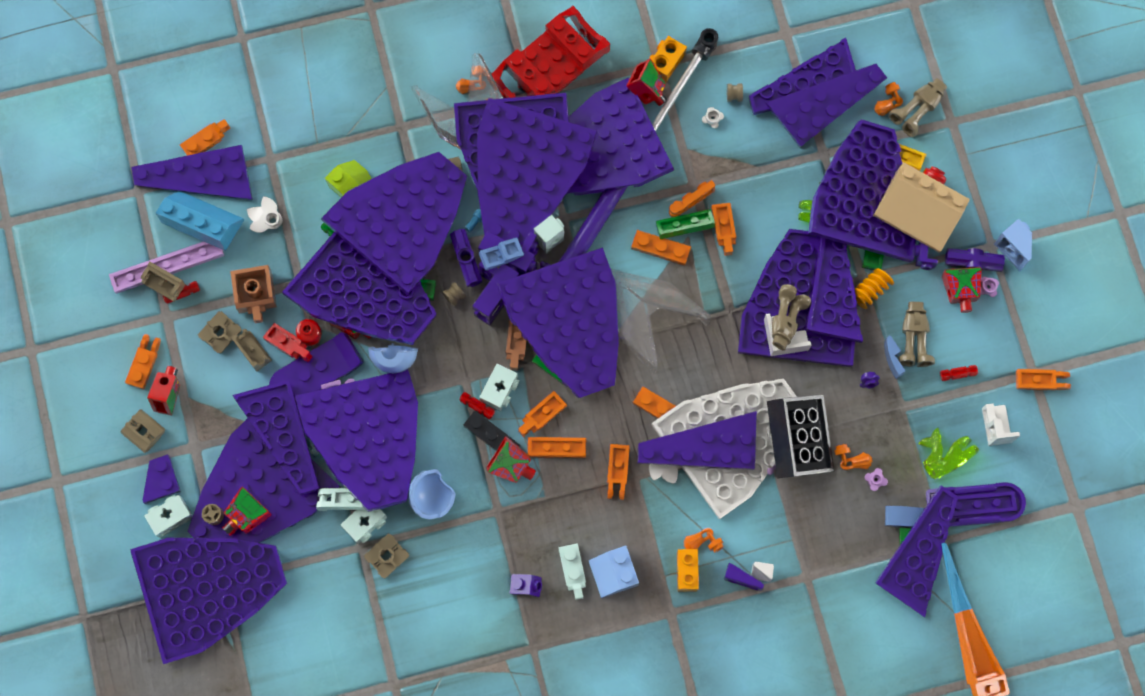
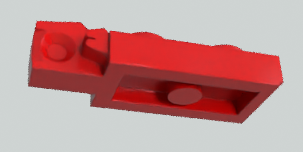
(287, 343)

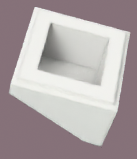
(762, 571)

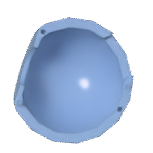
(393, 358)
(430, 495)

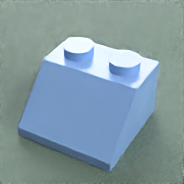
(1016, 244)
(613, 572)

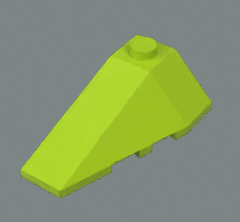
(346, 177)

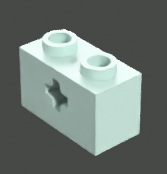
(549, 233)
(499, 377)
(178, 514)
(360, 532)

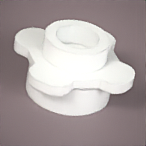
(711, 112)

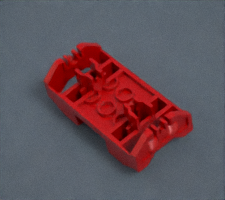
(553, 57)

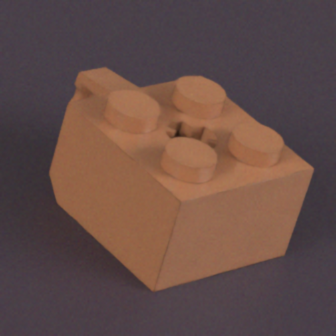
(258, 300)

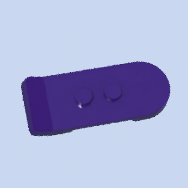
(329, 363)
(985, 503)

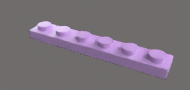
(171, 262)

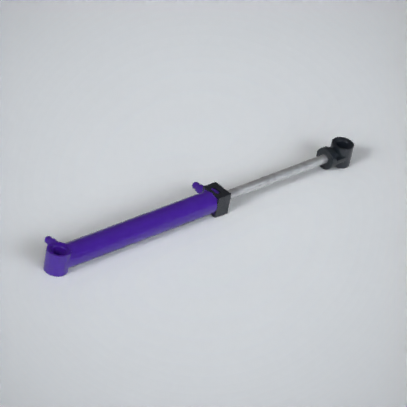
(610, 198)

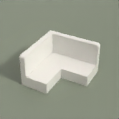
(798, 343)
(997, 425)

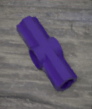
(462, 247)
(974, 258)

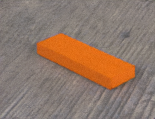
(556, 447)

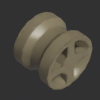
(734, 92)
(454, 294)
(209, 513)

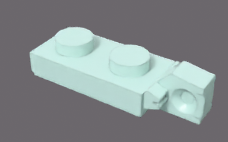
(573, 569)

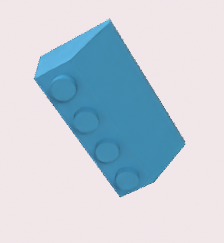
(199, 219)

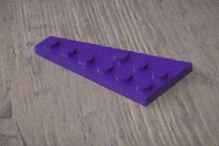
(714, 445)

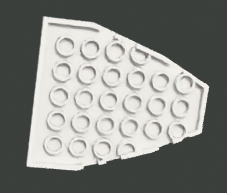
(726, 487)

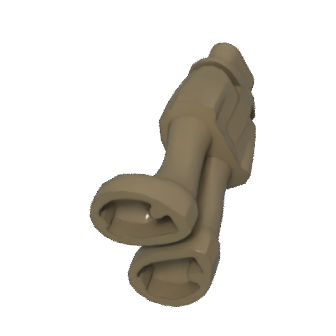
(927, 98)
(917, 325)
(785, 326)

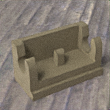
(162, 281)
(251, 349)

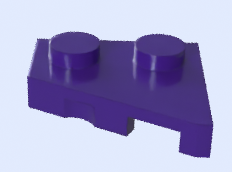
(160, 480)

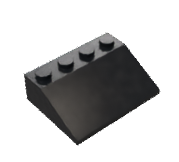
(800, 436)

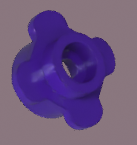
(869, 380)

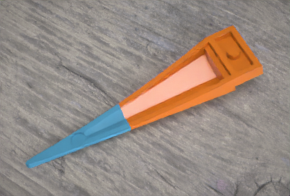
(979, 661)

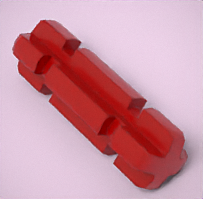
(192, 287)
(957, 373)
(477, 405)

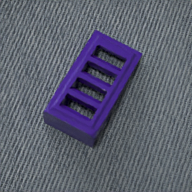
(737, 576)

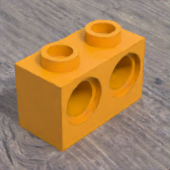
(670, 60)
(687, 570)

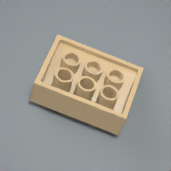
(921, 207)

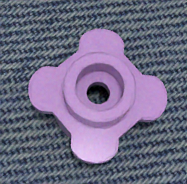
(993, 283)
(874, 485)

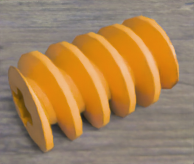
(871, 286)

